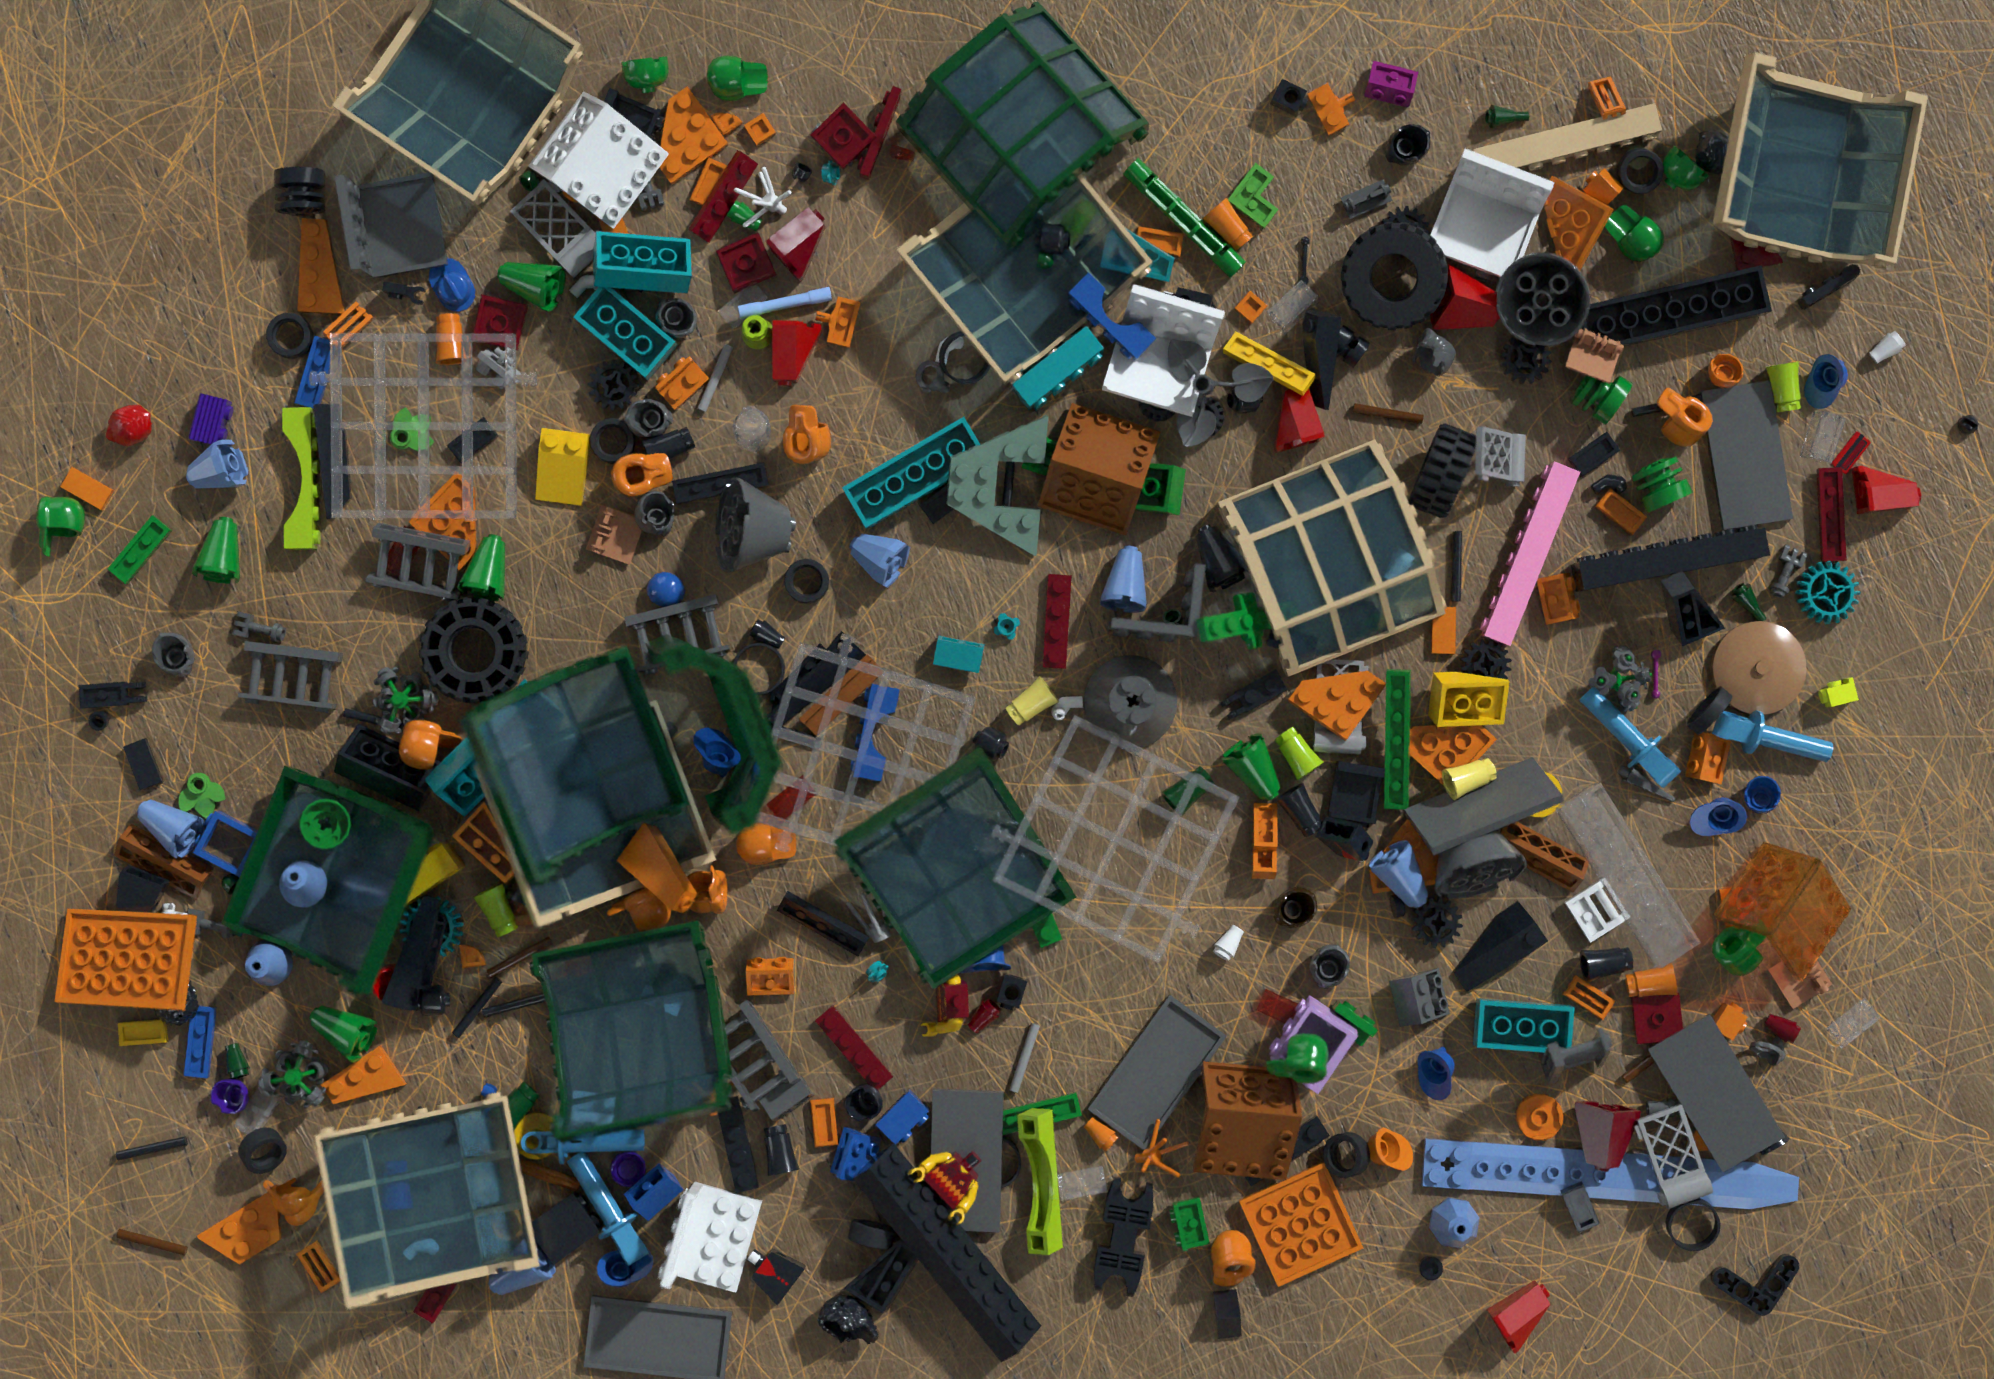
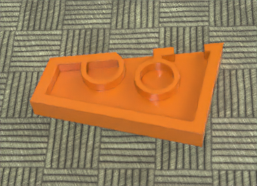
(367, 1076)

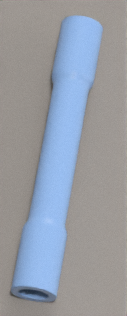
(810, 297)

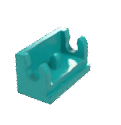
(958, 654)

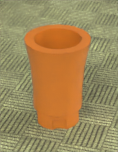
(1228, 224)
(448, 352)
(1652, 982)

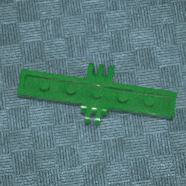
(1246, 621)

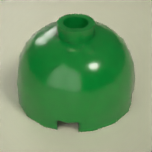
(646, 73)
(1682, 170)

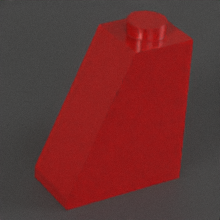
(1465, 303)
(791, 349)
(1297, 422)
(1882, 491)
(1520, 1313)

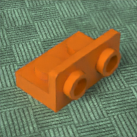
(681, 382)
(1558, 598)
(1708, 758)
(770, 976)

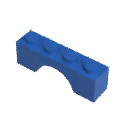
(1131, 338)
(888, 706)

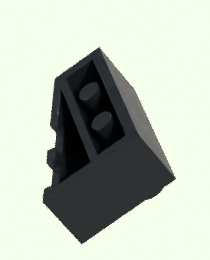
(884, 1278)

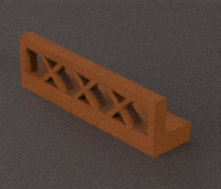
(852, 686)
(146, 846)
(1541, 860)

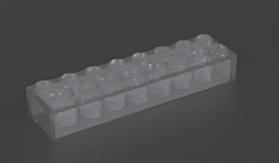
(1627, 875)

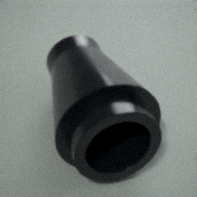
(766, 634)

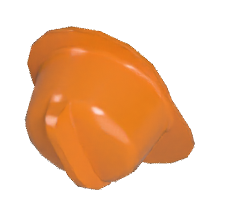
(1390, 1149)

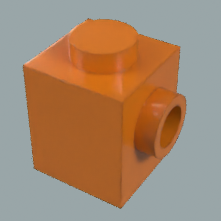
(1602, 186)
(1730, 1020)

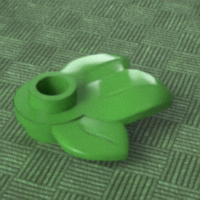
(411, 435)
(203, 798)

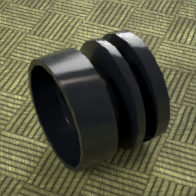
(299, 192)

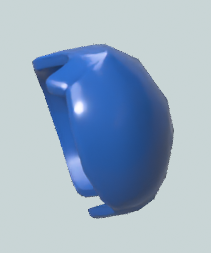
(665, 589)
(1762, 794)

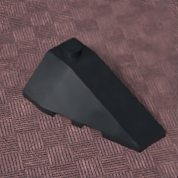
(1320, 349)
(1504, 942)

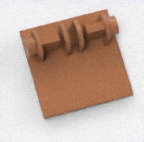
(1594, 355)
(614, 535)
(1796, 991)

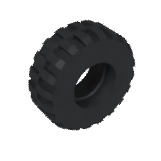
(1429, 266)
(438, 645)

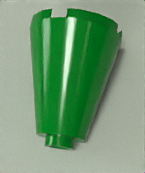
(534, 282)
(219, 553)
(486, 570)
(1253, 766)
(344, 1030)

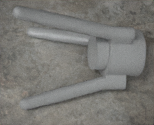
(878, 929)

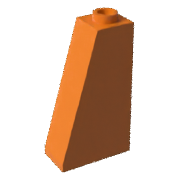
(657, 868)

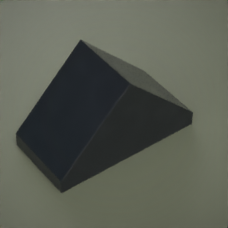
(1227, 1313)

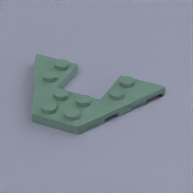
(974, 483)

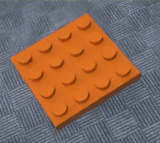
(1301, 1224)

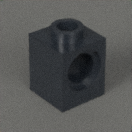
(1284, 88)
(1017, 982)

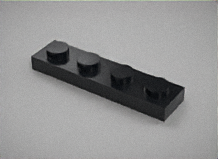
(713, 483)
(822, 923)
(1309, 1135)
(738, 1147)

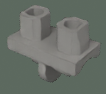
(492, 360)

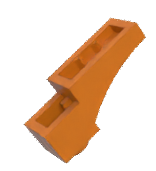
(1264, 841)

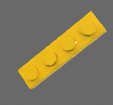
(1282, 369)

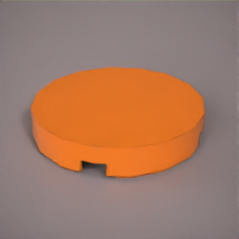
(1539, 1116)

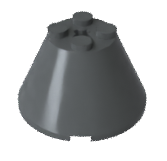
(1543, 299)
(750, 526)
(1131, 676)
(1477, 866)

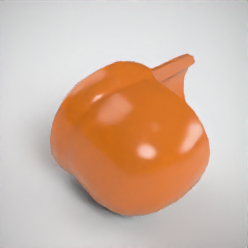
(1687, 418)
(804, 437)
(640, 473)
(421, 741)
(758, 844)
(710, 890)
(645, 909)
(1228, 1250)

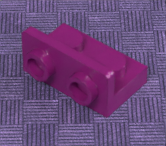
(1391, 84)

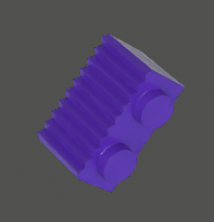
(210, 419)

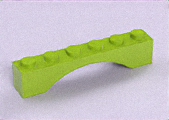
(301, 527)
(1044, 1226)

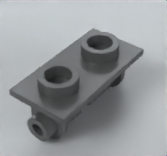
(1366, 199)

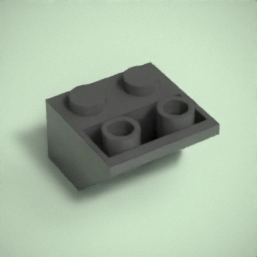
(1419, 997)

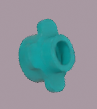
(830, 172)
(1000, 628)
(877, 971)

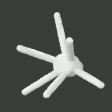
(769, 201)

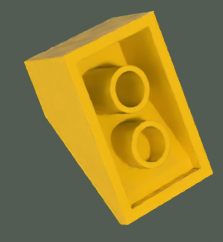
(562, 466)
(1467, 699)
(437, 867)

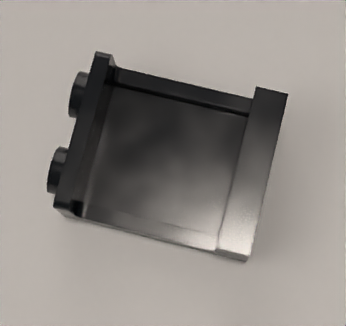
(640, 115)
(1355, 793)
(565, 1227)

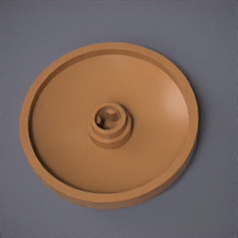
(1759, 667)

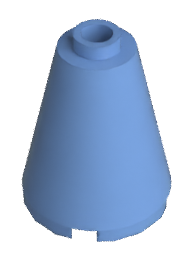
(1126, 583)
(171, 826)
(1401, 873)
(303, 883)
(268, 963)
(511, 1281)

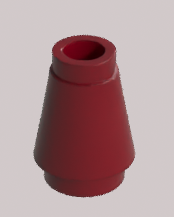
(984, 1015)
(1783, 1028)

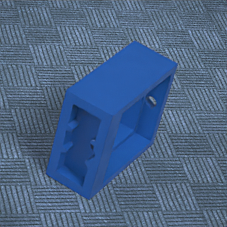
(202, 840)

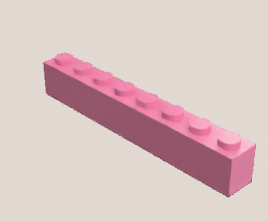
(1530, 553)

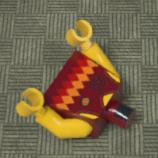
(951, 1007)
(951, 1179)

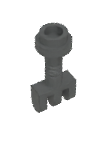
(650, 194)
(1779, 589)
(276, 633)
(208, 924)

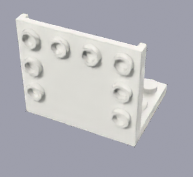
(599, 159)
(1489, 213)
(1150, 376)
(710, 1237)

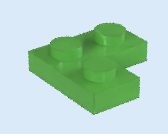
(1248, 200)

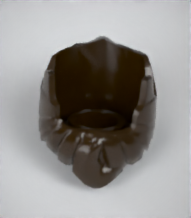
(1295, 907)

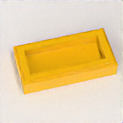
(142, 1032)

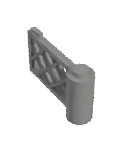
(576, 253)
(1510, 464)
(1324, 739)
(1681, 1187)

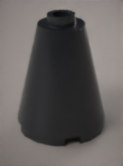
(1221, 560)

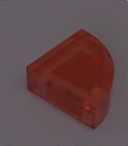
(902, 153)

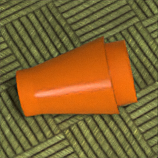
(1101, 1134)

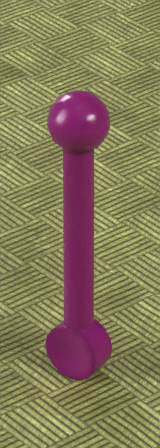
(1656, 654)

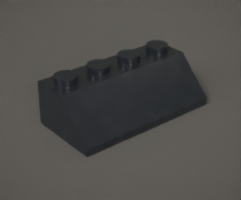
(376, 764)

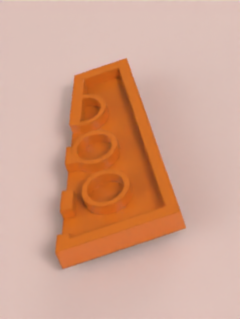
(318, 277)

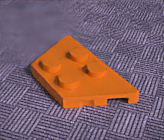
(245, 1230)

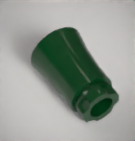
(1174, 792)
(520, 1102)

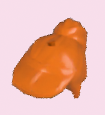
(294, 1203)

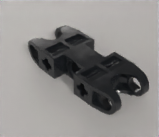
(1120, 1256)

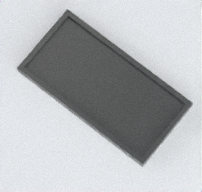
(1747, 456)
(1509, 798)
(1156, 1071)
(1716, 1092)
(968, 1123)
(657, 1338)

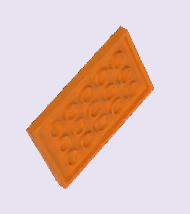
(126, 959)

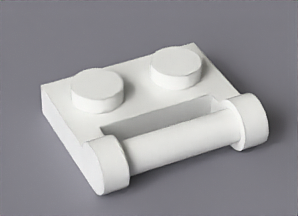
(1588, 916)

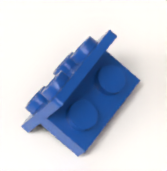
(853, 1153)

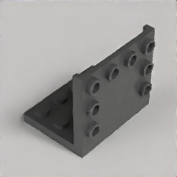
(391, 225)
(1168, 632)

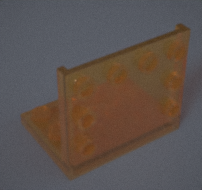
(1789, 902)

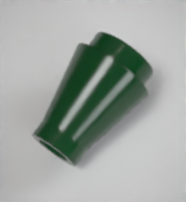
(235, 1062)

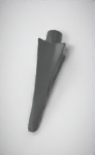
(1635, 778)

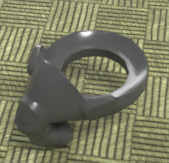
(937, 384)
(1774, 1055)

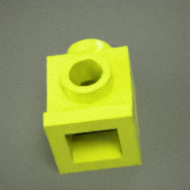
(1838, 693)

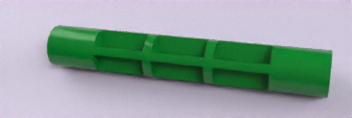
(1178, 212)

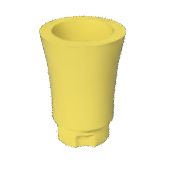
(1032, 701)
(1468, 777)

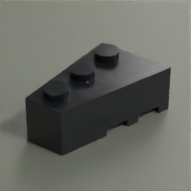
(1687, 610)

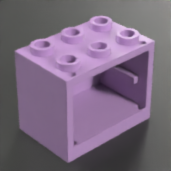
(1317, 1019)

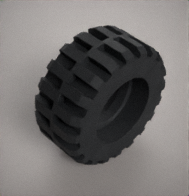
(1443, 470)

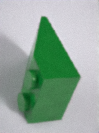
(1162, 490)

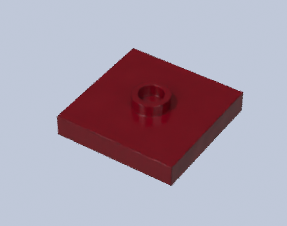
(843, 136)
(746, 262)
(500, 317)
(1656, 1017)

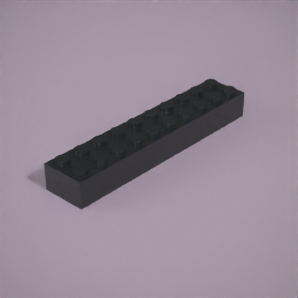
(947, 1253)

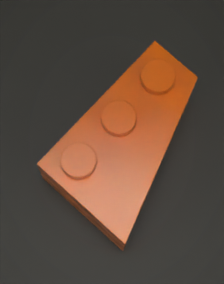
(482, 840)

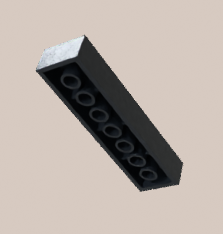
(1681, 307)
(1664, 560)

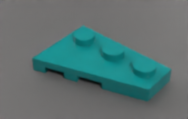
(1162, 261)

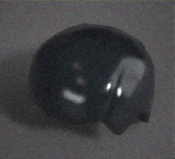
(863, 1102)

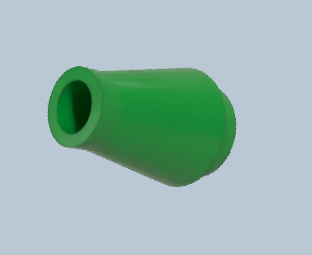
(741, 213)

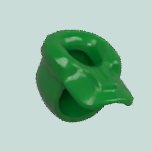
(734, 79)
(1635, 235)
(58, 518)
(1737, 950)
(1305, 1059)

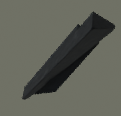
(323, 429)
(814, 676)
(418, 957)

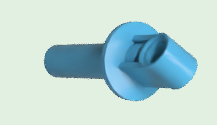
(1753, 732)
(1642, 749)
(620, 1141)
(617, 1224)

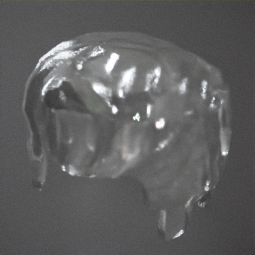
(752, 429)

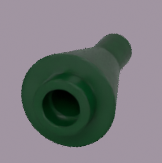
(1499, 116)
(1745, 597)

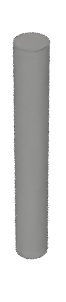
(715, 377)
(1024, 1058)

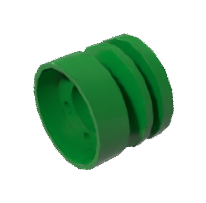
(1602, 395)
(1661, 484)
(330, 836)

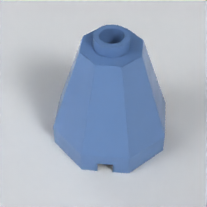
(218, 467)
(880, 556)
(1446, 1219)

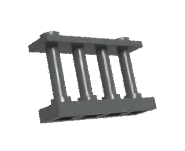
(411, 538)
(684, 611)
(304, 657)
(773, 1054)
(1559, 1059)

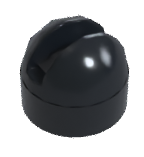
(802, 172)
(1966, 428)
(97, 724)

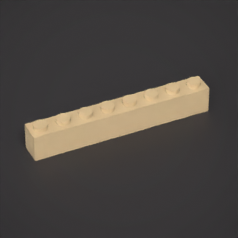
(1576, 139)

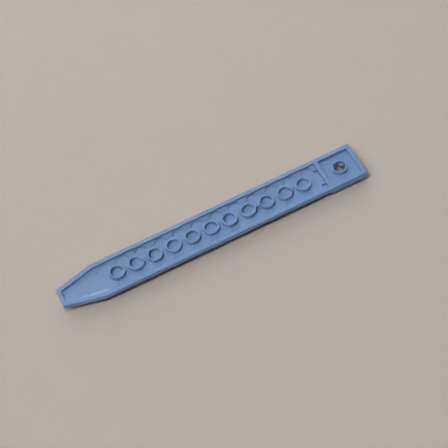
(1553, 1169)

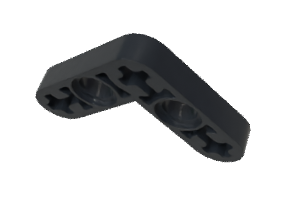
(1763, 1290)

